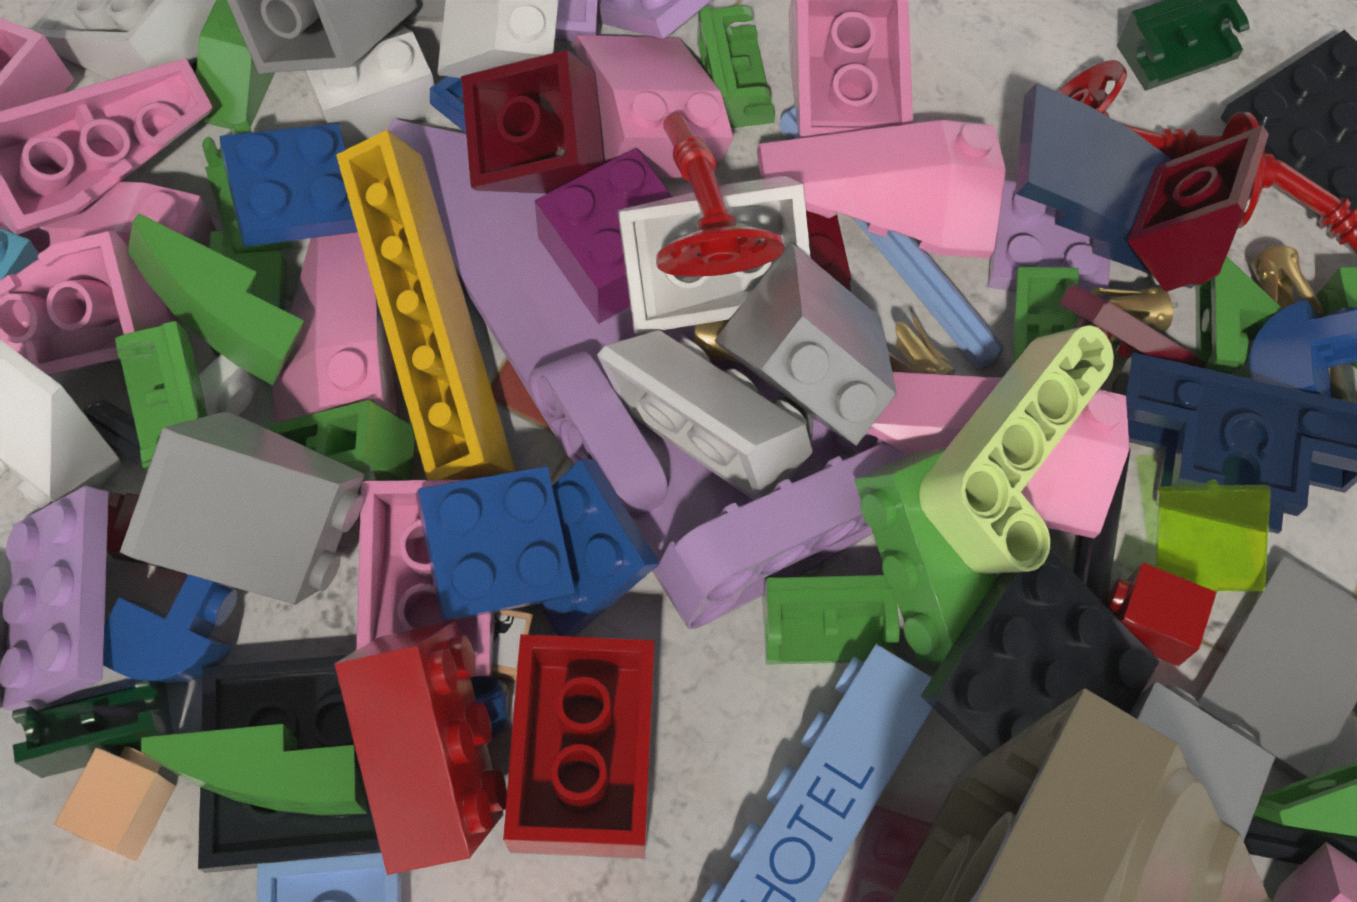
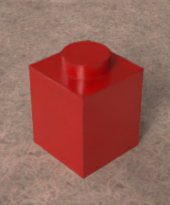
(1162, 611)

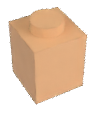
(117, 801)

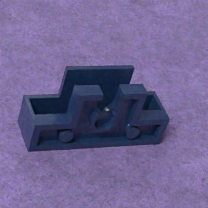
(1239, 431)

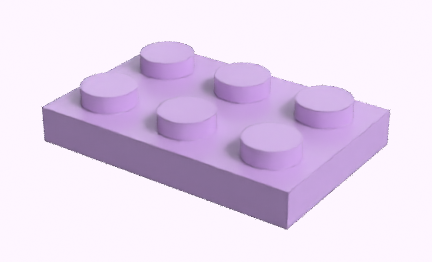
(56, 600)

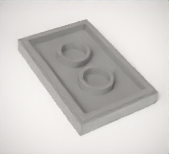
(1290, 669)

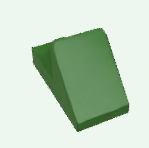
(1228, 315)

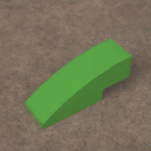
(214, 298)
(265, 769)

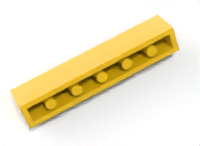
(424, 311)

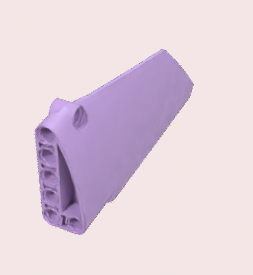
(703, 531)

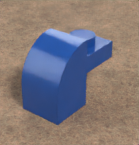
(1300, 347)
(170, 646)

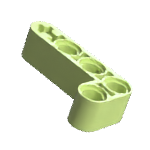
(979, 478)

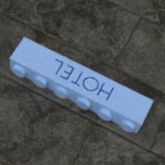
(835, 786)

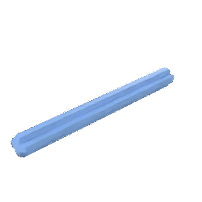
(928, 284)

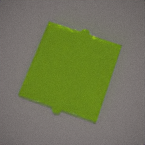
(1214, 534)

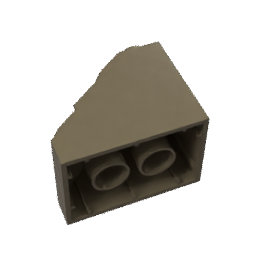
(1082, 814)

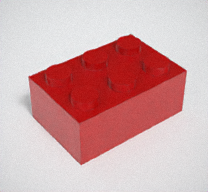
(422, 746)
(580, 747)

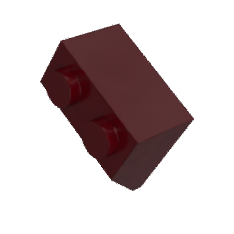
(532, 124)
(1196, 210)

